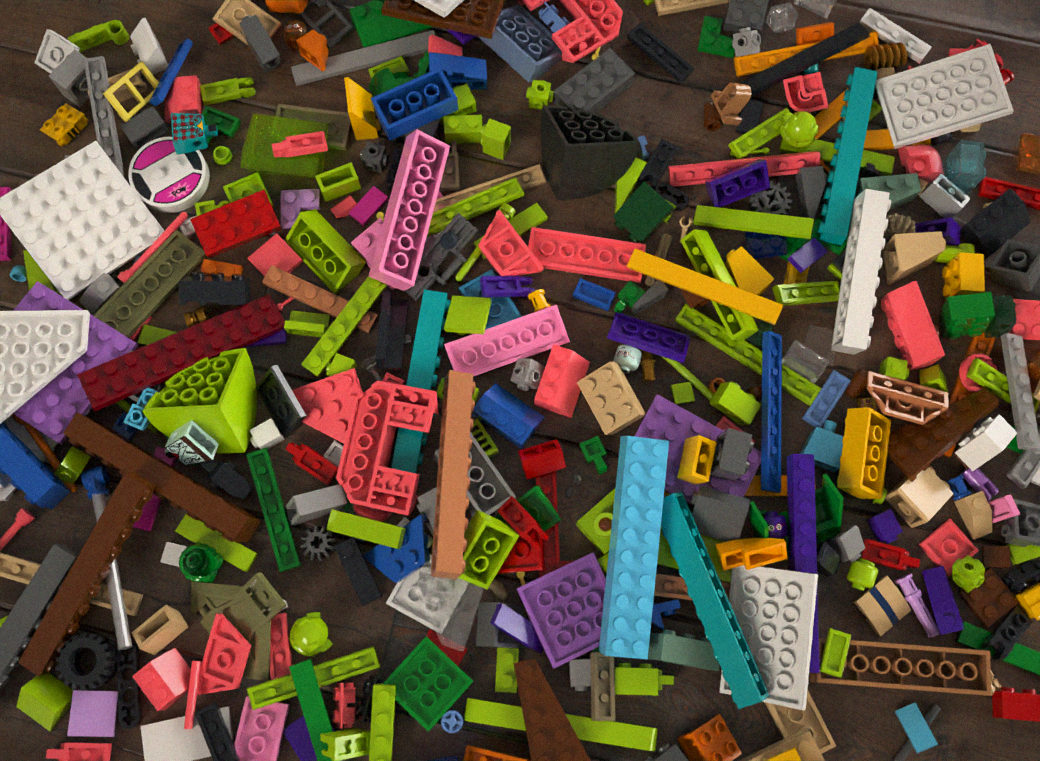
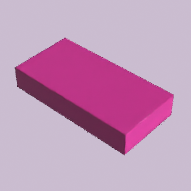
(368, 206)

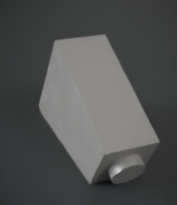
(315, 504)

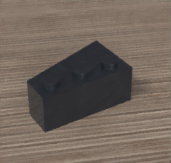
(215, 289)

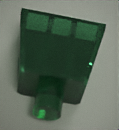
(1004, 317)

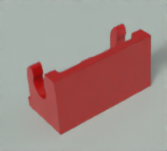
(542, 459)

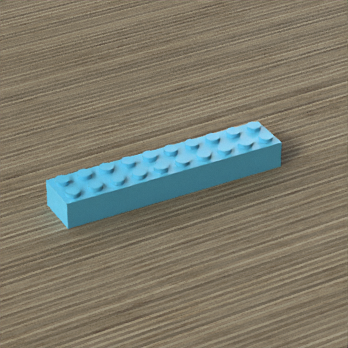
(633, 547)

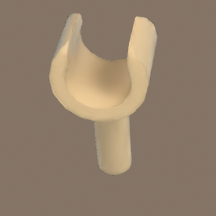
(684, 226)

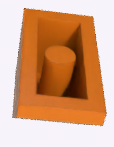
(314, 49)

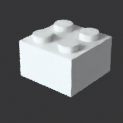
(985, 442)

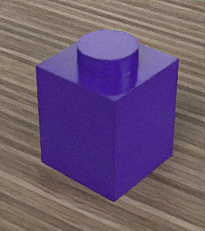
(885, 526)

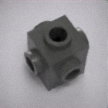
(374, 156)

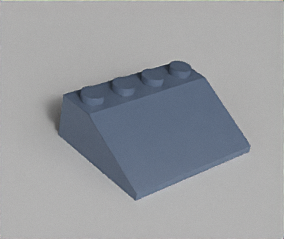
(524, 43)

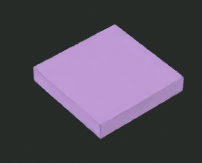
(93, 713)

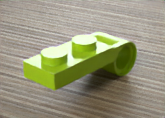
(100, 34)

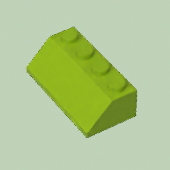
(324, 250)

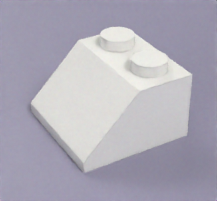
(148, 48)

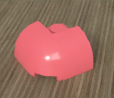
(806, 93)
(921, 160)

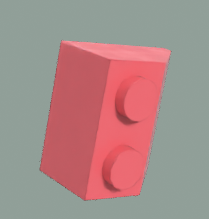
(183, 97)
(164, 679)

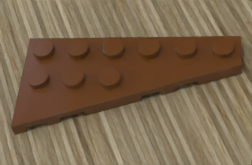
(918, 445)
(545, 722)

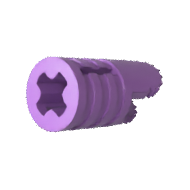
(979, 482)

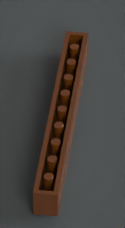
(87, 573)

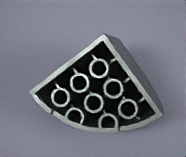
(583, 151)

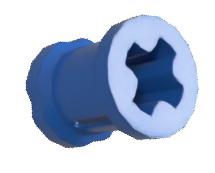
(958, 487)

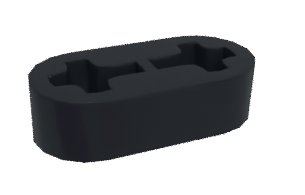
(672, 195)

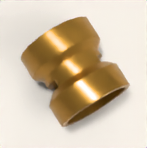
(196, 317)

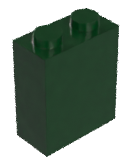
(642, 213)

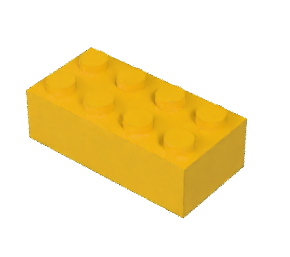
(864, 453)

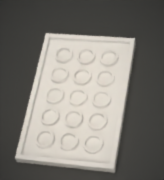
(943, 96)
(777, 622)

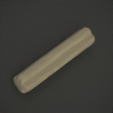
(661, 253)

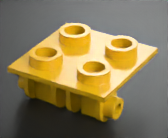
(63, 122)

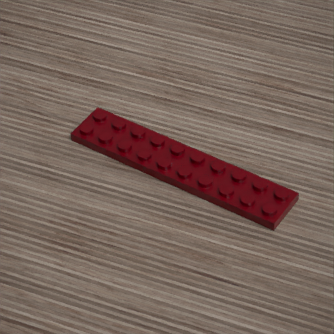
(174, 353)

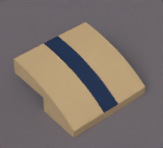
(883, 605)

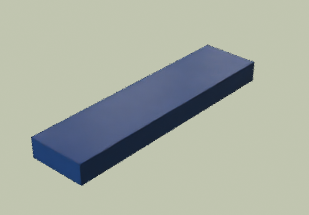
(171, 72)

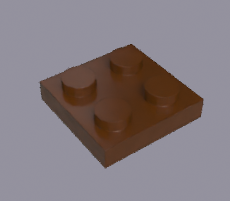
(990, 599)

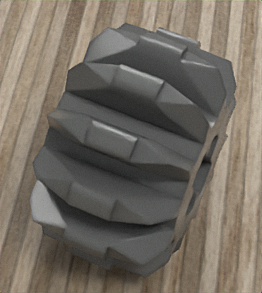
(312, 539)

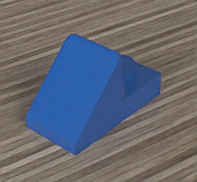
(667, 608)

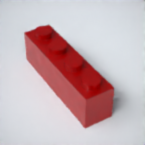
(1015, 705)

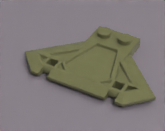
(248, 609)

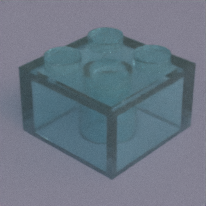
(966, 165)

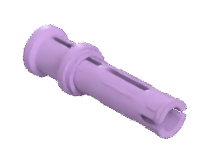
(913, 596)

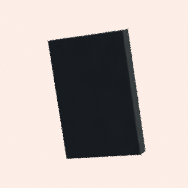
(280, 401)

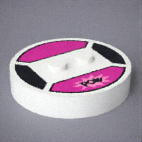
(166, 179)

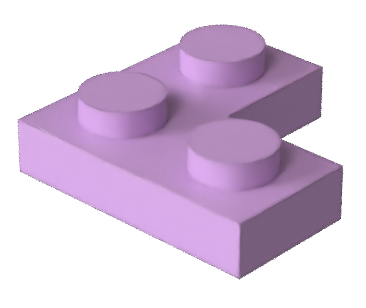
(296, 200)

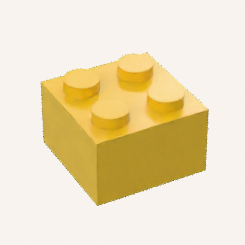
(964, 275)

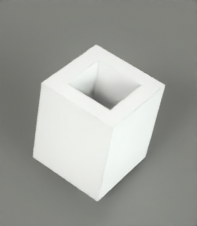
(266, 435)

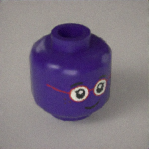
(777, 524)

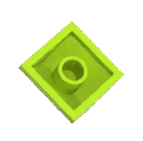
(45, 700)

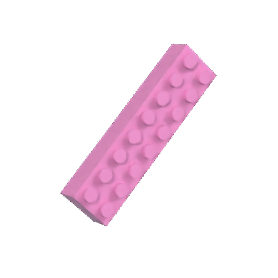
(409, 211)

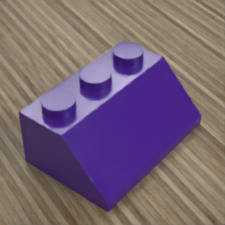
(738, 183)

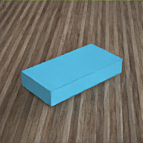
(916, 728)

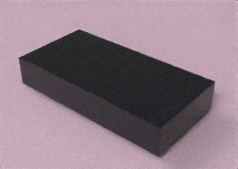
(750, 116)

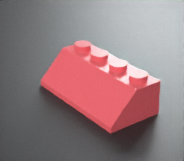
(912, 326)

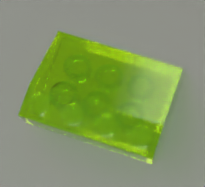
(267, 130)

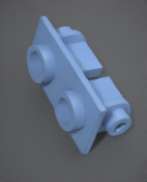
(550, 15)

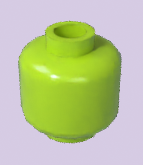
(862, 574)

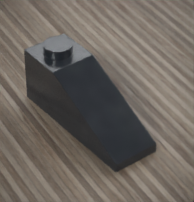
(358, 571)

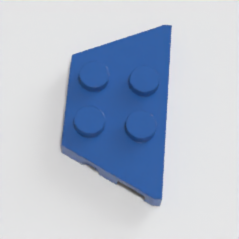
(402, 562)

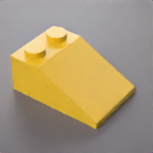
(361, 111)

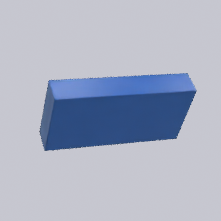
(594, 294)

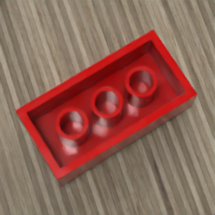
(236, 224)

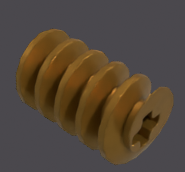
(885, 54)

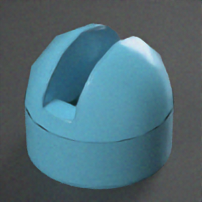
(18, 273)

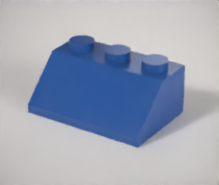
(507, 415)

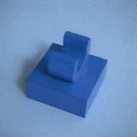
(124, 429)

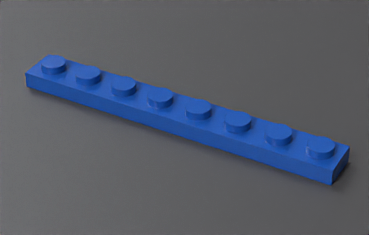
(771, 412)

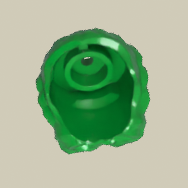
(203, 564)

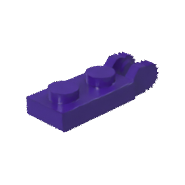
(505, 286)

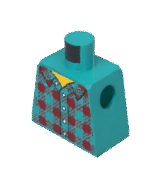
(190, 132)

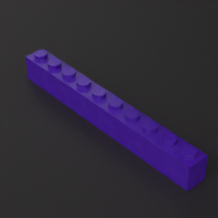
(802, 530)

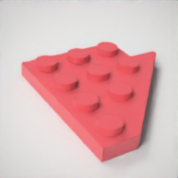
(329, 403)

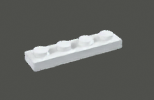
(892, 33)

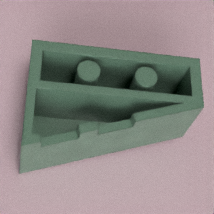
(682, 650)

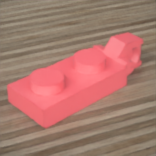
(301, 145)
(81, 752)

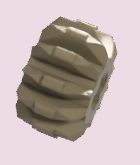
(899, 225)

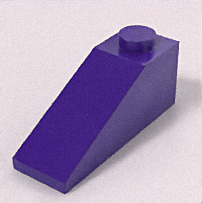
(942, 600)

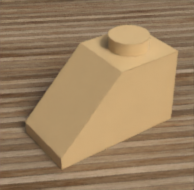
(975, 514)

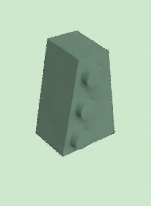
(901, 187)

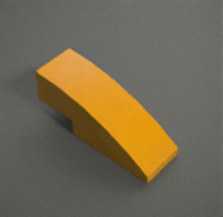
(750, 552)

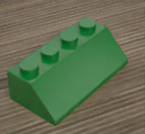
(377, 28)

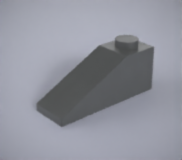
(810, 188)

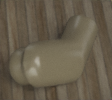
(498, 590)

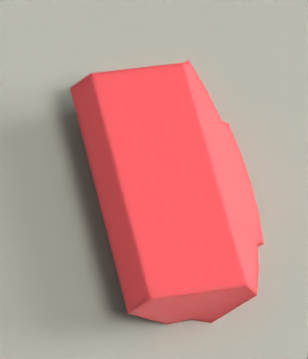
(343, 208)

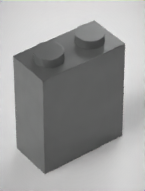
(260, 43)
(719, 513)

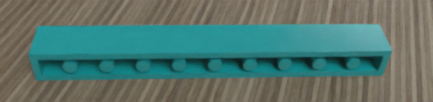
(848, 156)
(421, 374)
(711, 603)

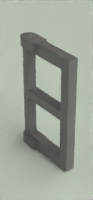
(334, 11)

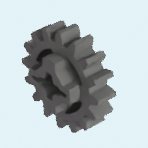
(779, 205)

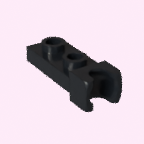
(658, 163)
(1007, 633)

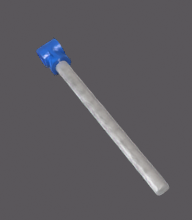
(95, 481)

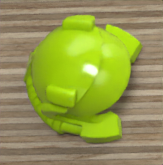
(798, 129)
(310, 635)

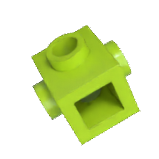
(539, 94)
(968, 573)

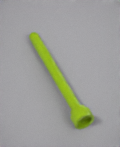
(508, 211)

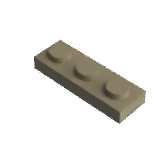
(602, 687)

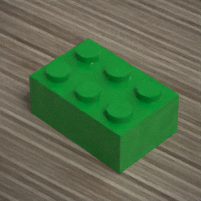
(966, 315)

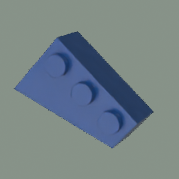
(460, 70)

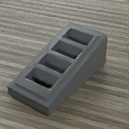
(654, 294)

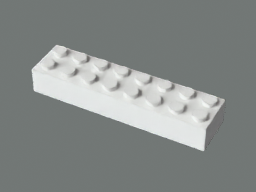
(860, 272)

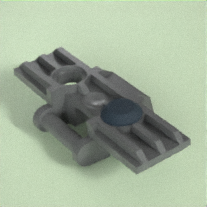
(436, 249)

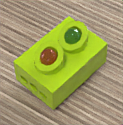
(597, 523)

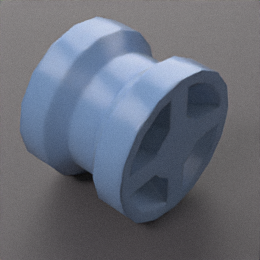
(451, 724)

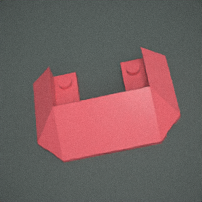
(593, 26)
(369, 444)

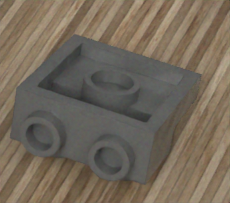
(1025, 527)

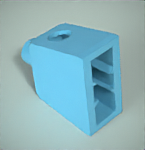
(825, 446)

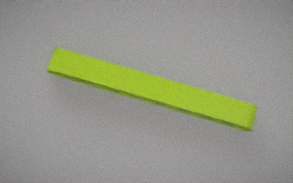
(596, 731)

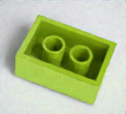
(486, 549)

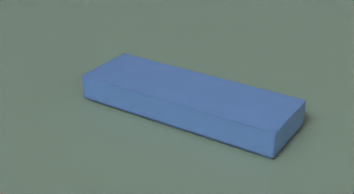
(826, 399)

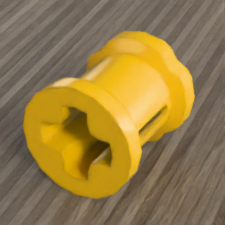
(538, 300)

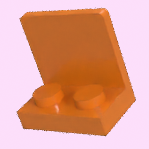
(710, 742)

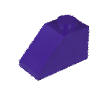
(950, 229)

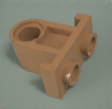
(731, 102)

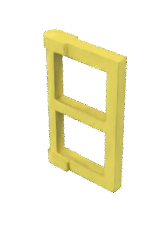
(125, 80)

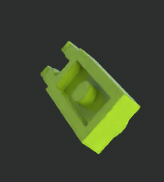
(227, 90)

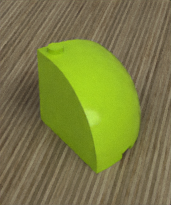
(214, 395)

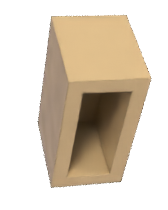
(159, 630)

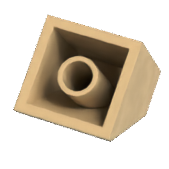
(910, 252)
(919, 499)

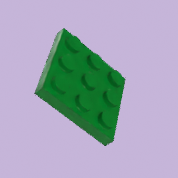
(428, 683)

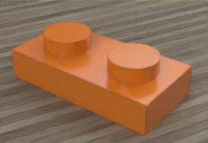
(814, 33)
(228, 269)

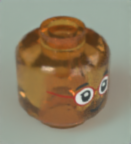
(292, 31)

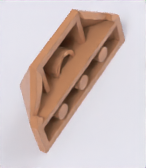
(906, 399)

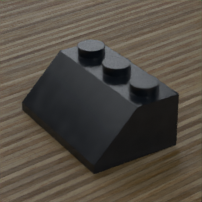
(997, 223)

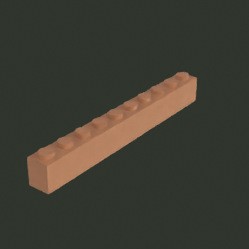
(452, 476)

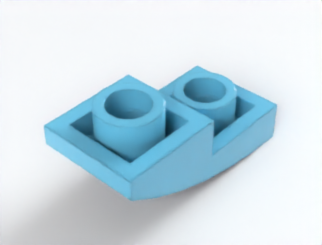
(135, 415)

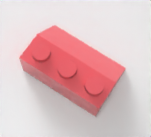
(558, 385)

